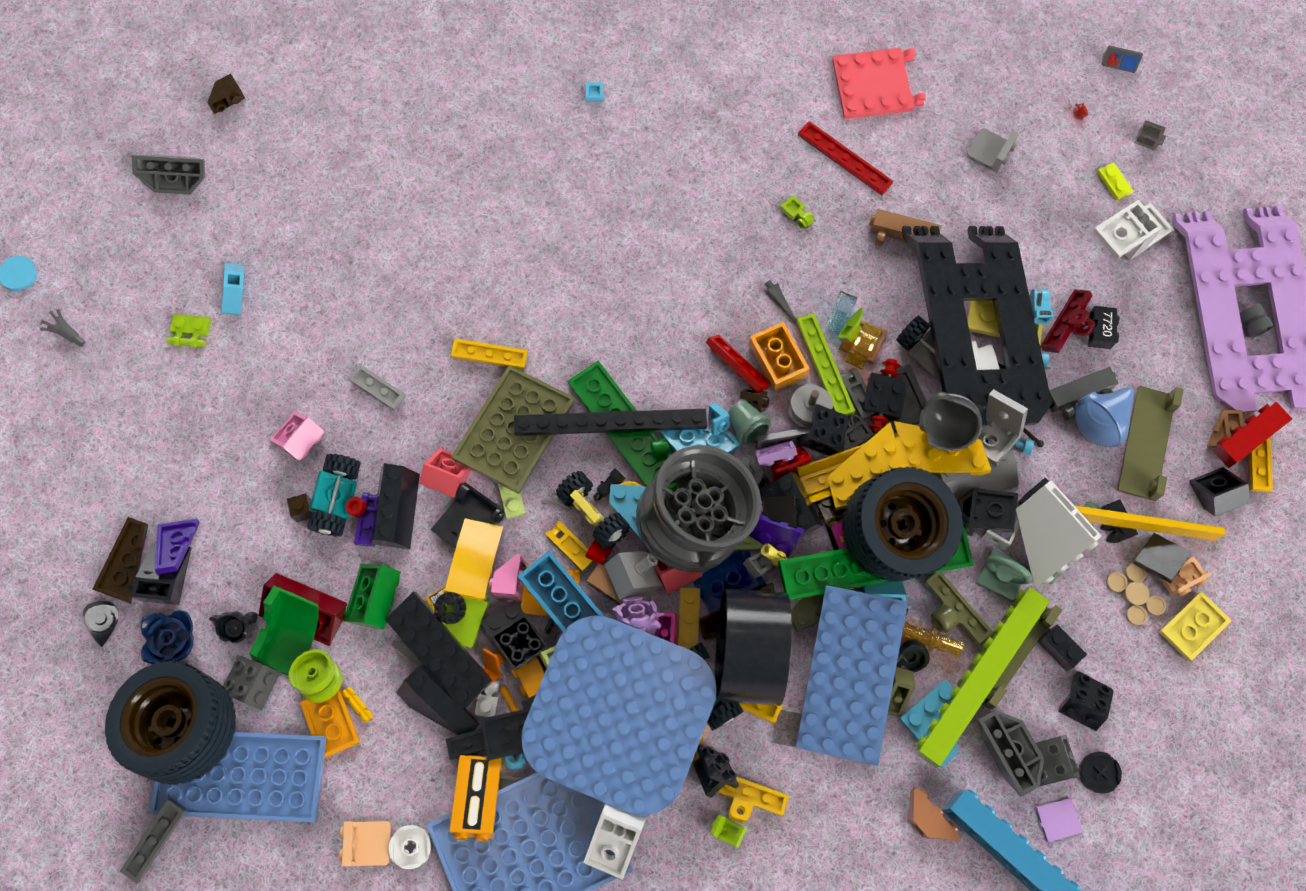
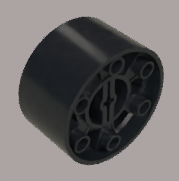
(753, 647)

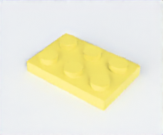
(1195, 626)

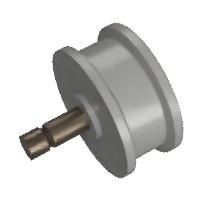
(803, 402)

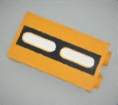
(475, 798)

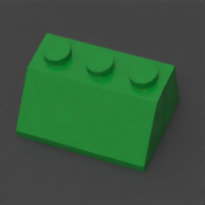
(372, 596)

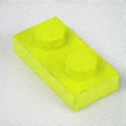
(1115, 181)

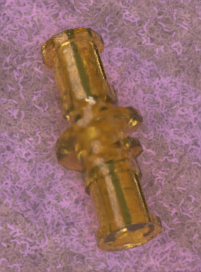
(932, 639)

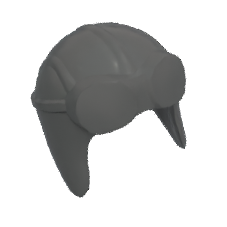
(950, 422)

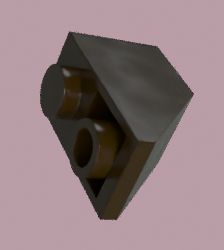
(224, 94)

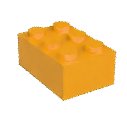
(778, 356)

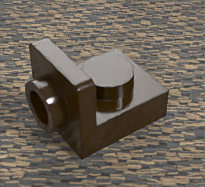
(753, 396)

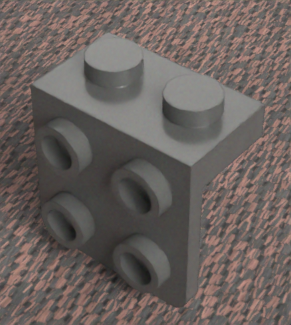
(250, 682)

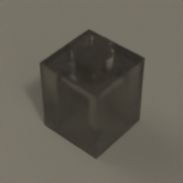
(1150, 135)

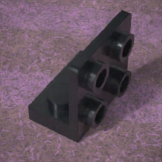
(826, 431)

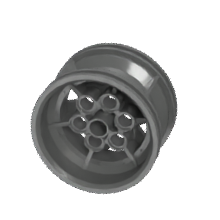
(681, 541)

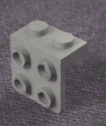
(992, 149)

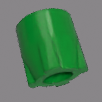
(659, 447)

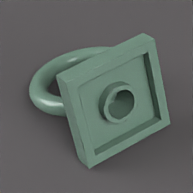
(1003, 575)

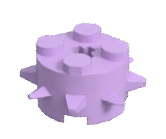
(638, 614)

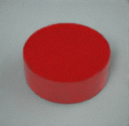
(356, 507)

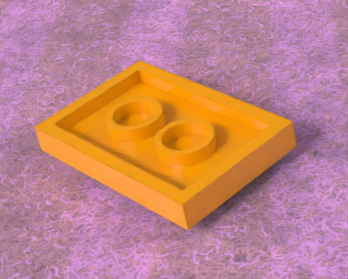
(333, 721)

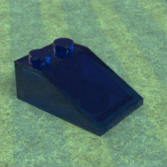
(728, 574)

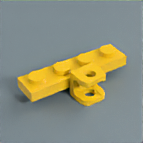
(753, 795)

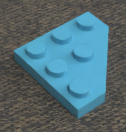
(684, 438)
(624, 501)
(925, 711)

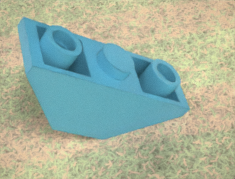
(232, 289)

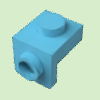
(719, 419)

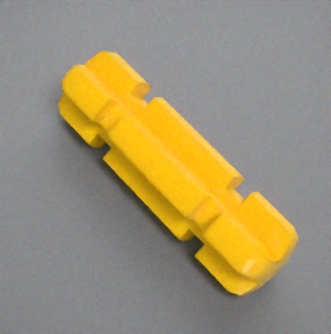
(357, 704)

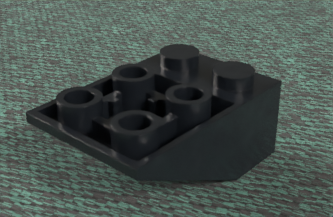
(159, 588)
(513, 635)

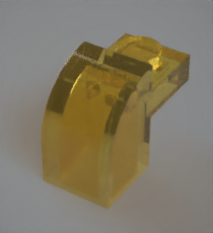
(863, 346)

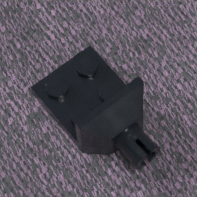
(988, 510)

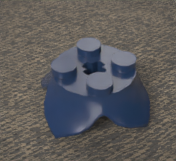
(157, 628)

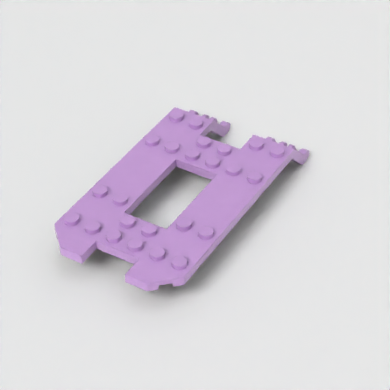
(1216, 275)

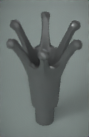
(62, 329)

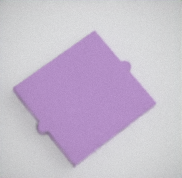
(1059, 819)

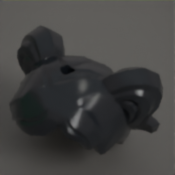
(226, 624)

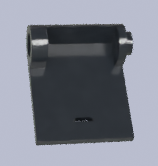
(467, 505)

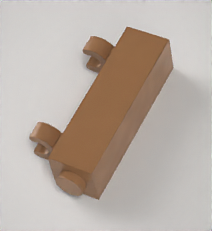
(890, 225)

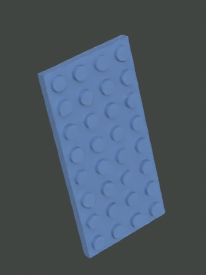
(852, 675)
(255, 780)

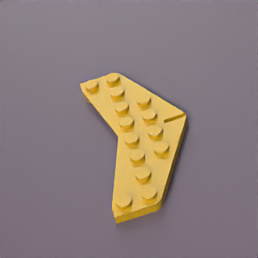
(907, 450)

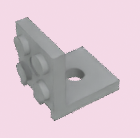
(1004, 426)

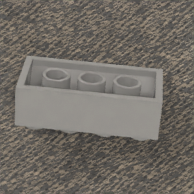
(1001, 477)

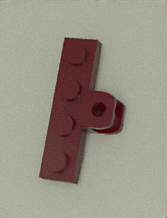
(1071, 319)

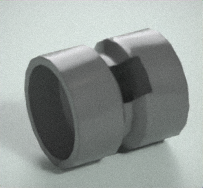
(1255, 320)

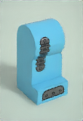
(1041, 306)

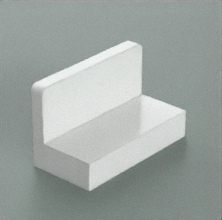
(985, 357)

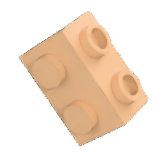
(1189, 575)

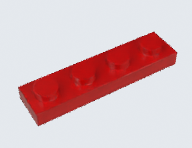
(738, 363)

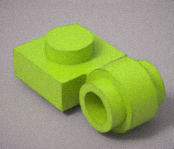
(794, 208)

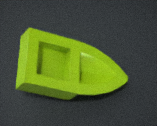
(851, 328)

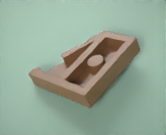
(1224, 425)

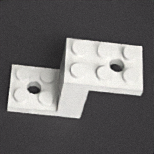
(1133, 230)
(618, 833)

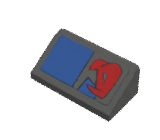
(1121, 59)

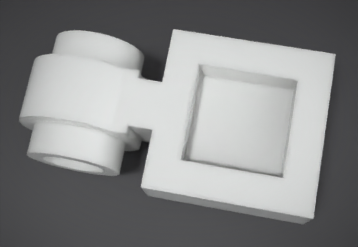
(487, 704)

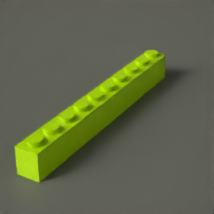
(982, 677)

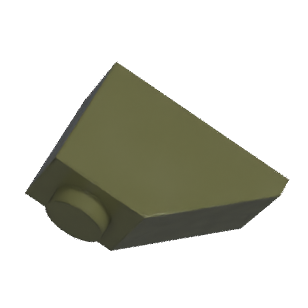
(901, 691)

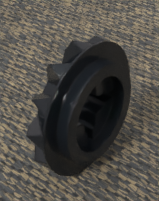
(459, 608)

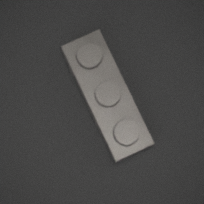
(377, 387)

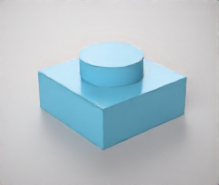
(594, 91)

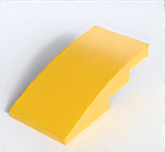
(474, 559)

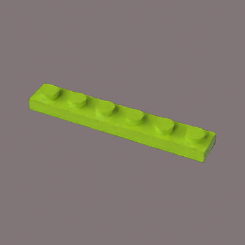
(825, 363)

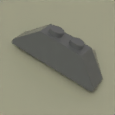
(169, 173)
(1013, 751)

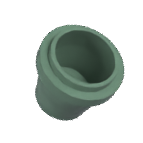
(748, 422)

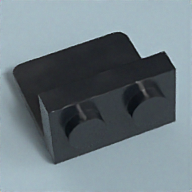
(1088, 701)

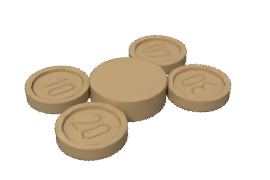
(1136, 594)

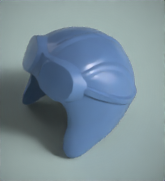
(1105, 417)

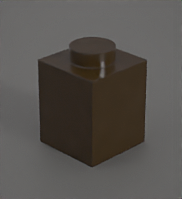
(299, 507)

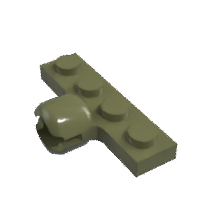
(955, 610)

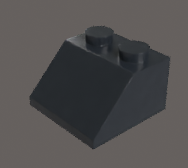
(1220, 491)

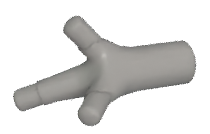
(555, 500)

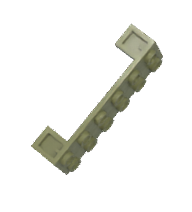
(1148, 443)
(998, 691)

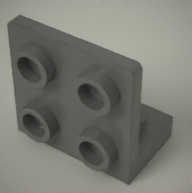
(1058, 760)

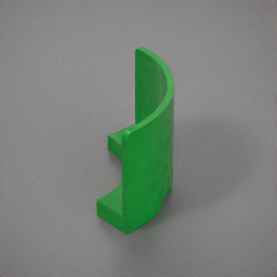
(287, 632)

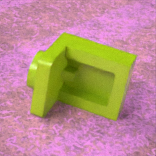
(728, 831)

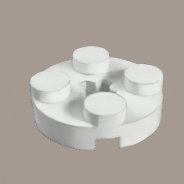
(401, 839)

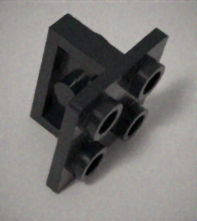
(714, 770)

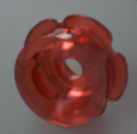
(1080, 111)

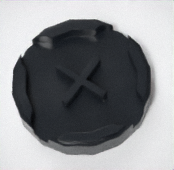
(1100, 772)

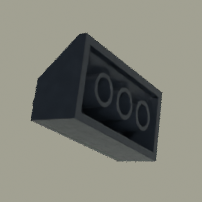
(395, 507)

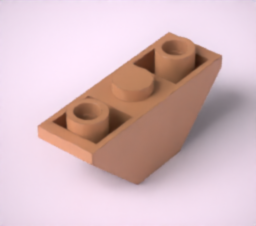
(929, 818)

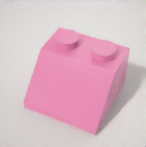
(297, 436)
(505, 581)

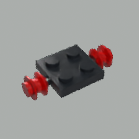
(885, 395)

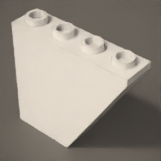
(1053, 533)

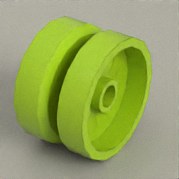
(315, 676)

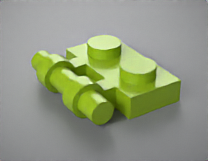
(189, 325)

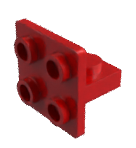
(782, 468)

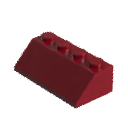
(330, 608)

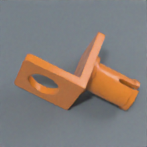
(492, 664)

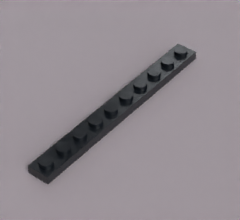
(610, 422)

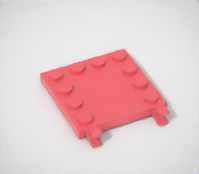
(875, 83)

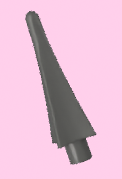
(777, 296)

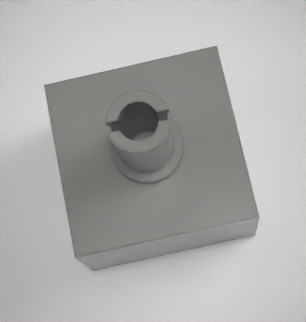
(633, 574)

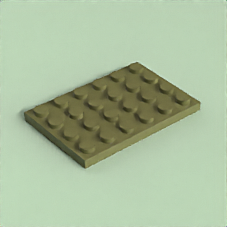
(490, 441)

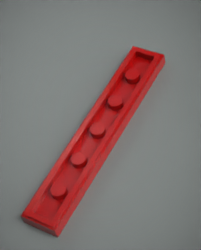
(845, 158)

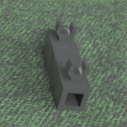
(1068, 394)

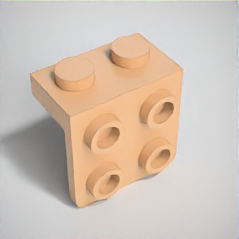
(365, 843)

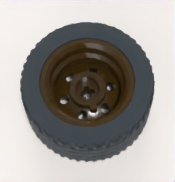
(932, 507)
(191, 729)

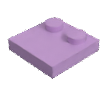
(776, 452)

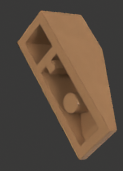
(602, 583)

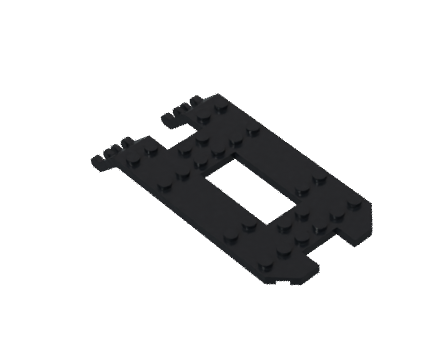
(997, 280)

